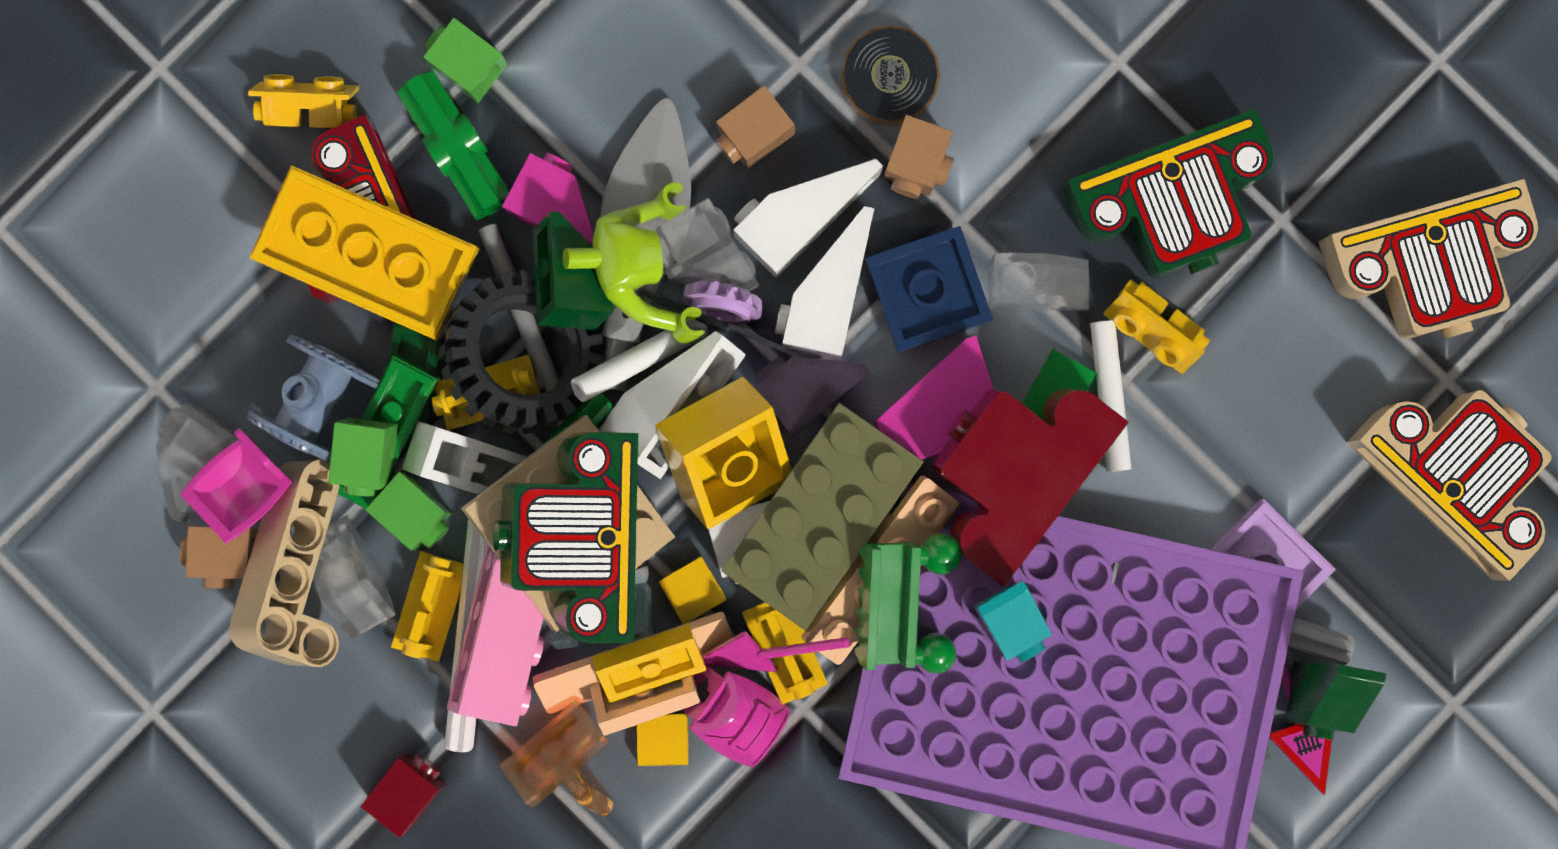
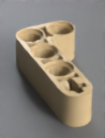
(296, 564)

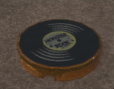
(890, 75)

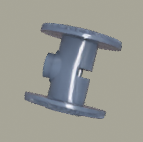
(311, 398)

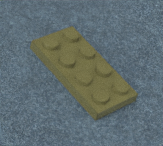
(822, 516)

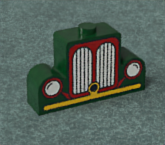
(1177, 195)
(578, 536)

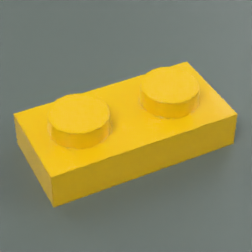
(649, 663)

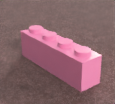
(496, 651)

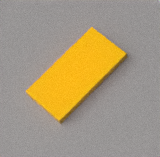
(364, 253)

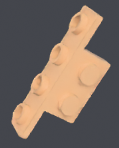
(914, 520)
(580, 682)

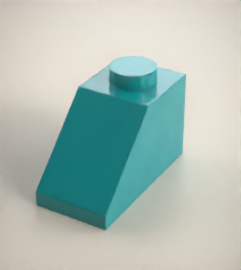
(1014, 622)

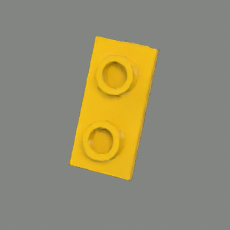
(284, 99)
(1174, 342)
(513, 375)
(429, 607)
(796, 674)

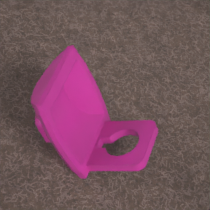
(236, 488)
(737, 717)

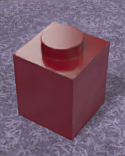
(404, 793)

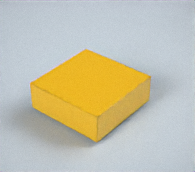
(692, 590)
(663, 741)

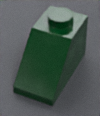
(565, 295)
(1331, 697)

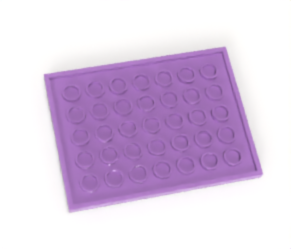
(1131, 721)

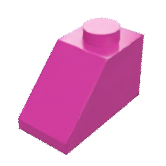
(547, 187)

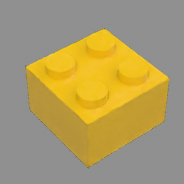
(725, 452)

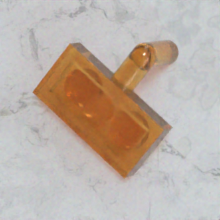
(555, 758)

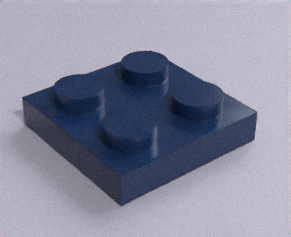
(928, 289)

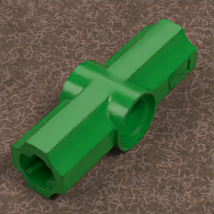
(454, 144)

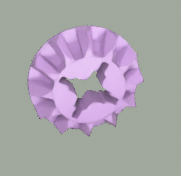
(723, 301)

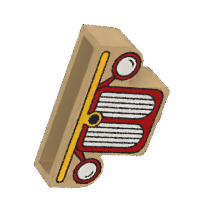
(1436, 259)
(1463, 474)

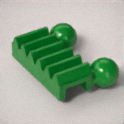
(892, 602)

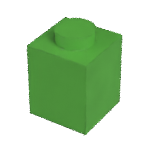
(464, 59)
(362, 455)
(410, 512)

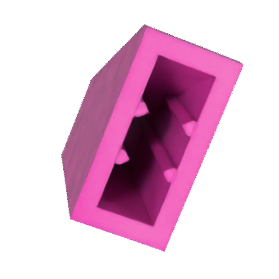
(929, 408)

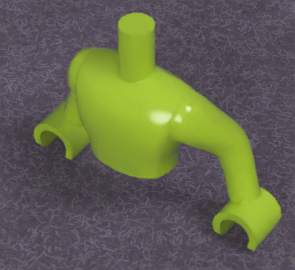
(631, 258)

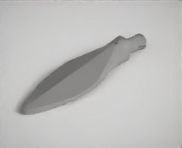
(646, 165)

